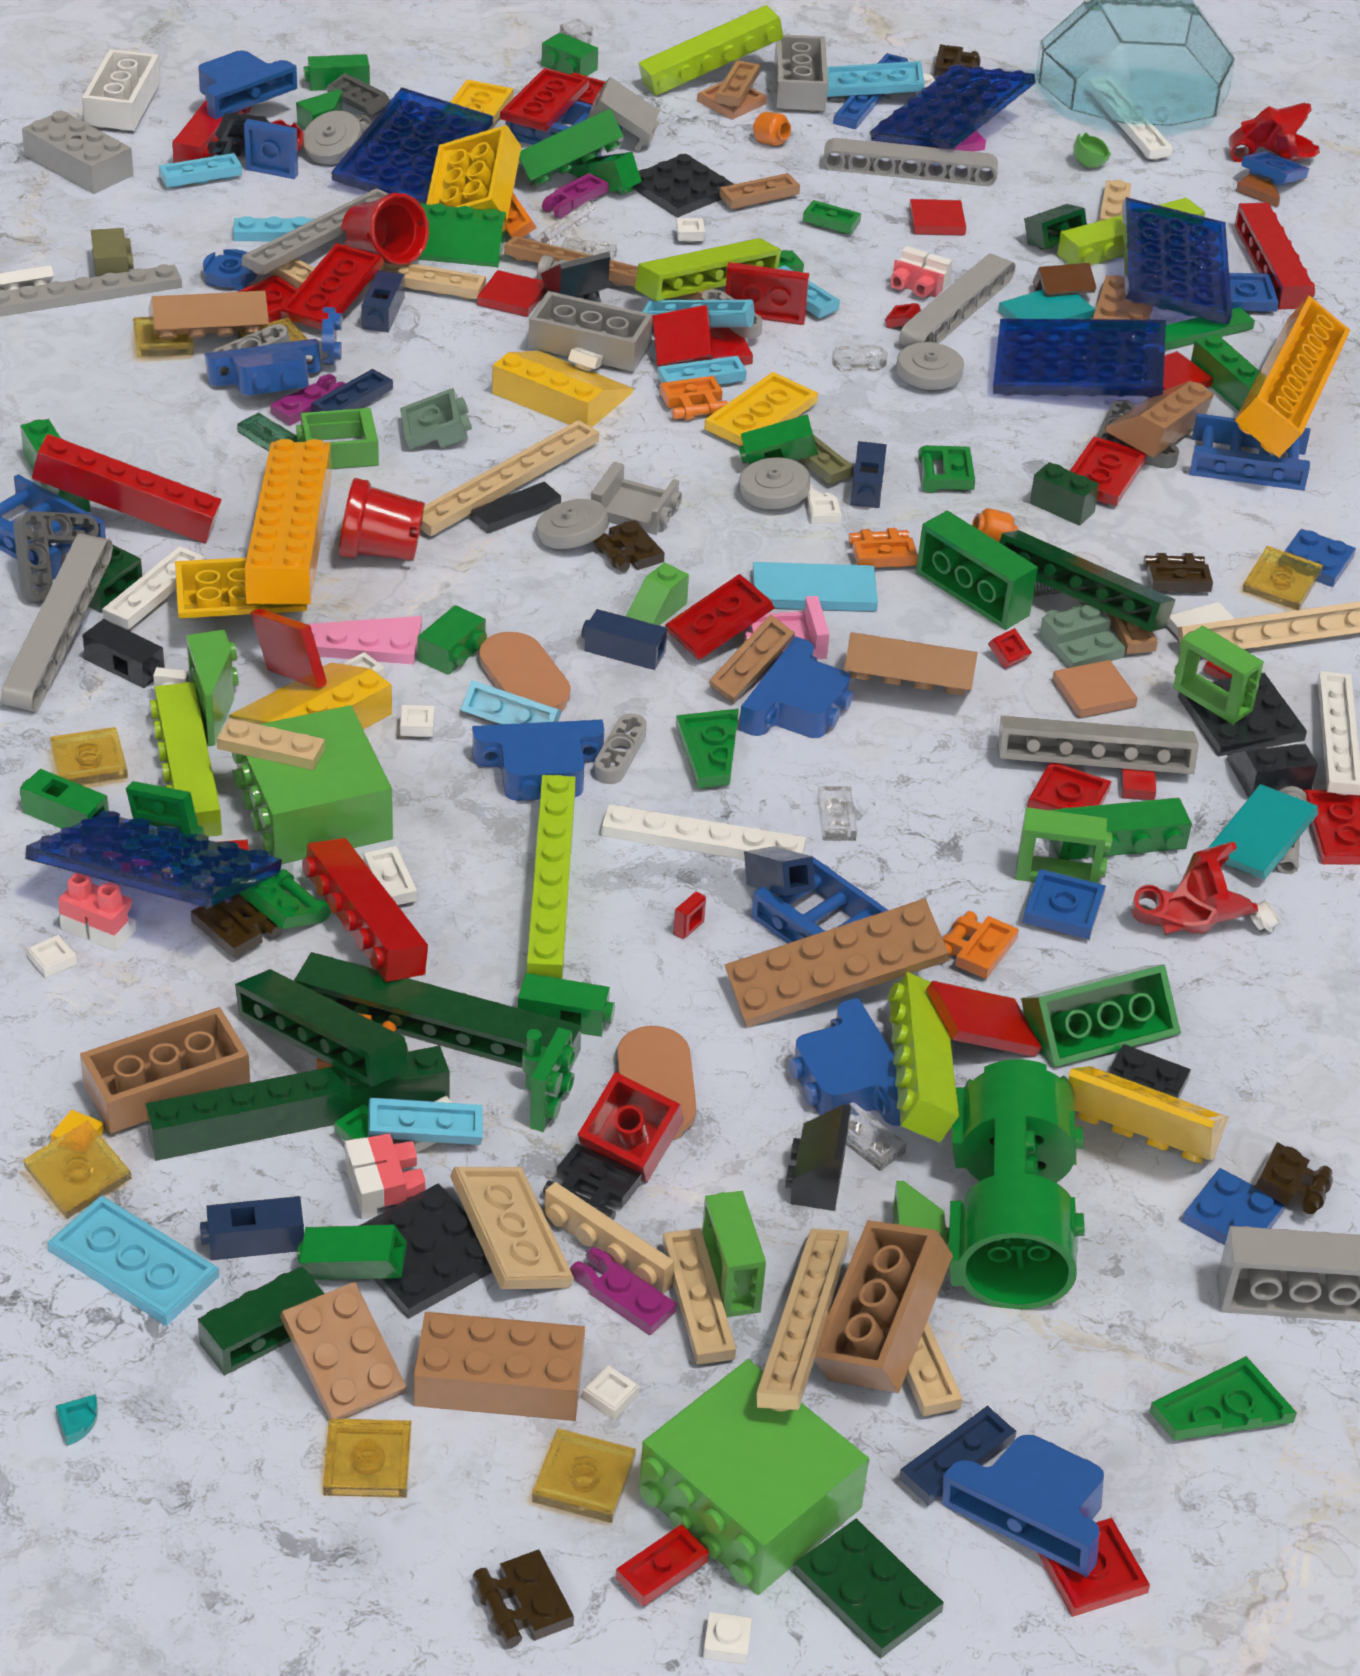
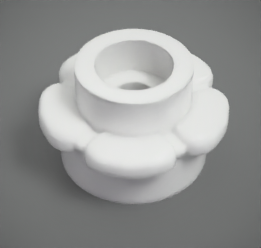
(1265, 917)

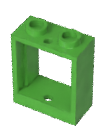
(343, 424)
(1226, 655)
(1066, 828)
(734, 1252)

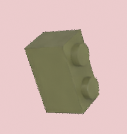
(111, 251)

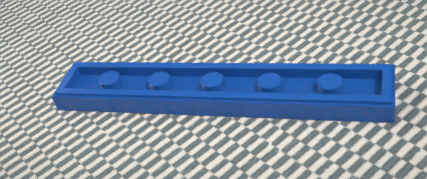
(859, 106)

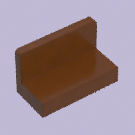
(1065, 279)

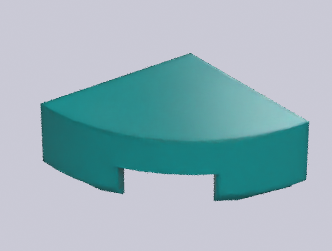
(77, 1418)

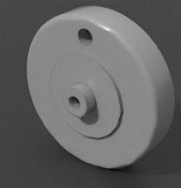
(331, 136)
(930, 366)
(774, 483)
(572, 523)

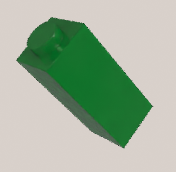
(326, 69)
(785, 439)
(60, 800)
(568, 1001)
(352, 1252)

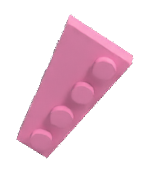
(382, 639)

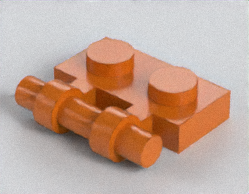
(687, 392)
(883, 548)
(986, 946)

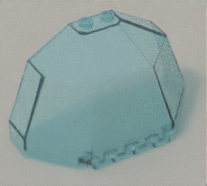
(1137, 62)

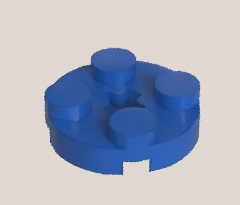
(227, 270)
(329, 335)

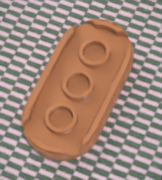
(524, 669)
(662, 1063)

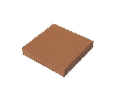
(752, 101)
(1094, 688)

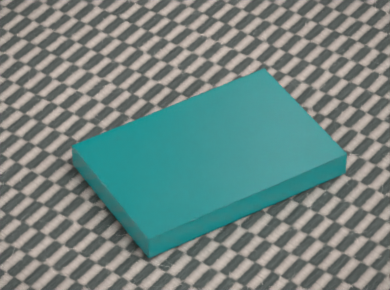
(1038, 306)
(1265, 830)

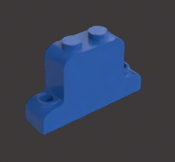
(243, 81)
(265, 367)
(797, 695)
(535, 750)
(847, 1065)
(1035, 1498)

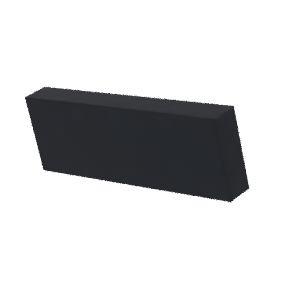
(515, 507)

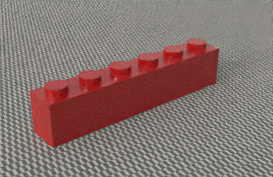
(196, 135)
(1273, 253)
(126, 488)
(366, 909)

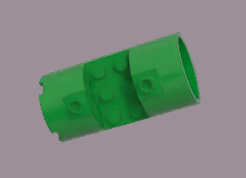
(1016, 1226)

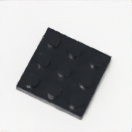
(681, 185)
(1267, 726)
(439, 1252)

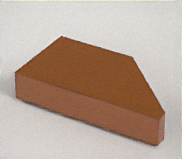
(1259, 189)

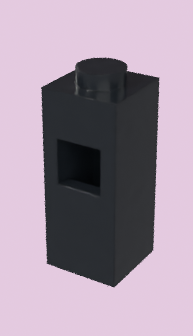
(122, 652)

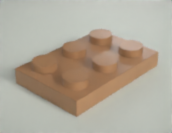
(343, 1352)

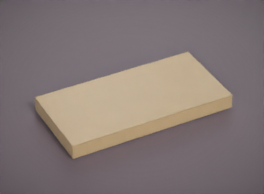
(511, 1228)

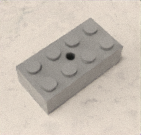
(801, 73)
(77, 151)
(604, 329)
(1290, 1274)

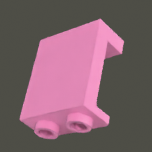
(806, 624)

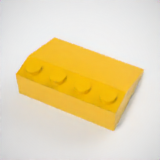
(476, 171)
(556, 387)
(217, 589)
(345, 686)
(1147, 1112)

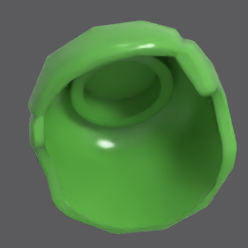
(1090, 151)

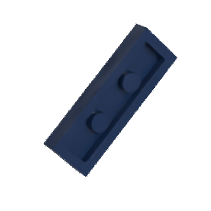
(355, 393)
(974, 1441)

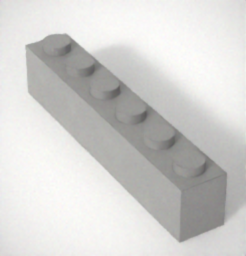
(1097, 744)

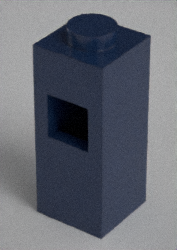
(383, 301)
(868, 474)
(624, 639)
(779, 870)
(253, 1228)

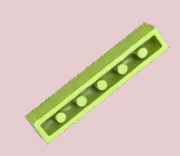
(711, 50)
(1104, 239)
(701, 269)
(186, 751)
(922, 1060)

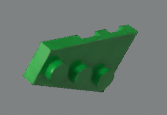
(709, 745)
(1222, 1402)

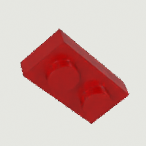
(662, 1565)

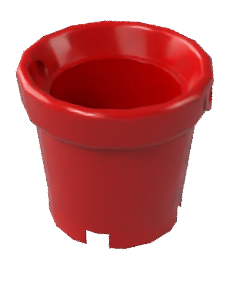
(388, 227)
(379, 523)

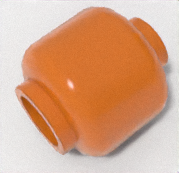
(771, 128)
(994, 523)

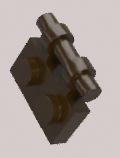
(954, 55)
(629, 545)
(1178, 573)
(230, 929)
(1288, 1178)
(535, 1593)

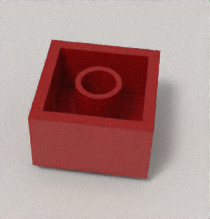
(631, 1125)

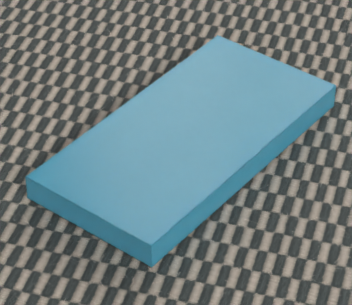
(875, 78)
(834, 584)
(133, 1260)

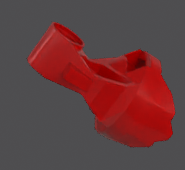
(1276, 132)
(1198, 900)

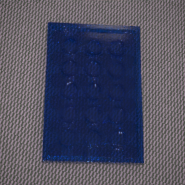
(953, 107)
(403, 144)
(1176, 261)
(1080, 357)
(155, 859)

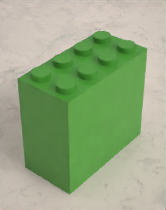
(336, 800)
(751, 1478)

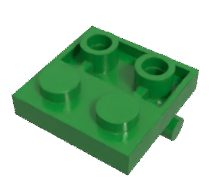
(547, 1074)

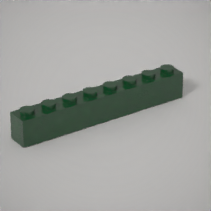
(432, 1011)
(283, 1105)

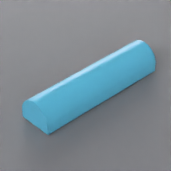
(721, 312)

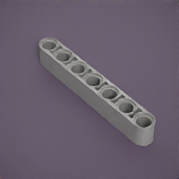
(922, 156)
(958, 301)
(57, 623)

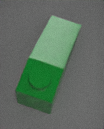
(616, 169)

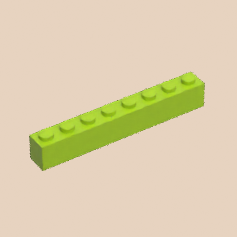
(551, 877)

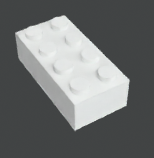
(121, 90)

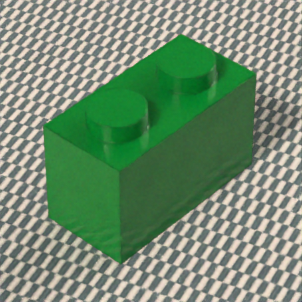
(569, 55)
(451, 639)

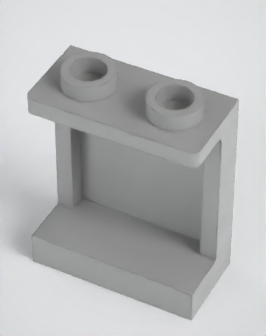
(629, 111)
(636, 501)

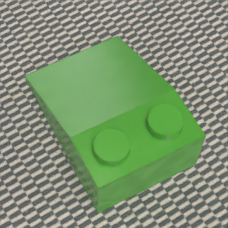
(214, 678)

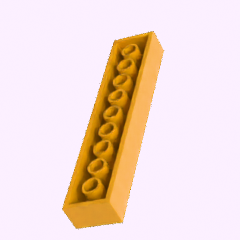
(1292, 377)
(288, 523)

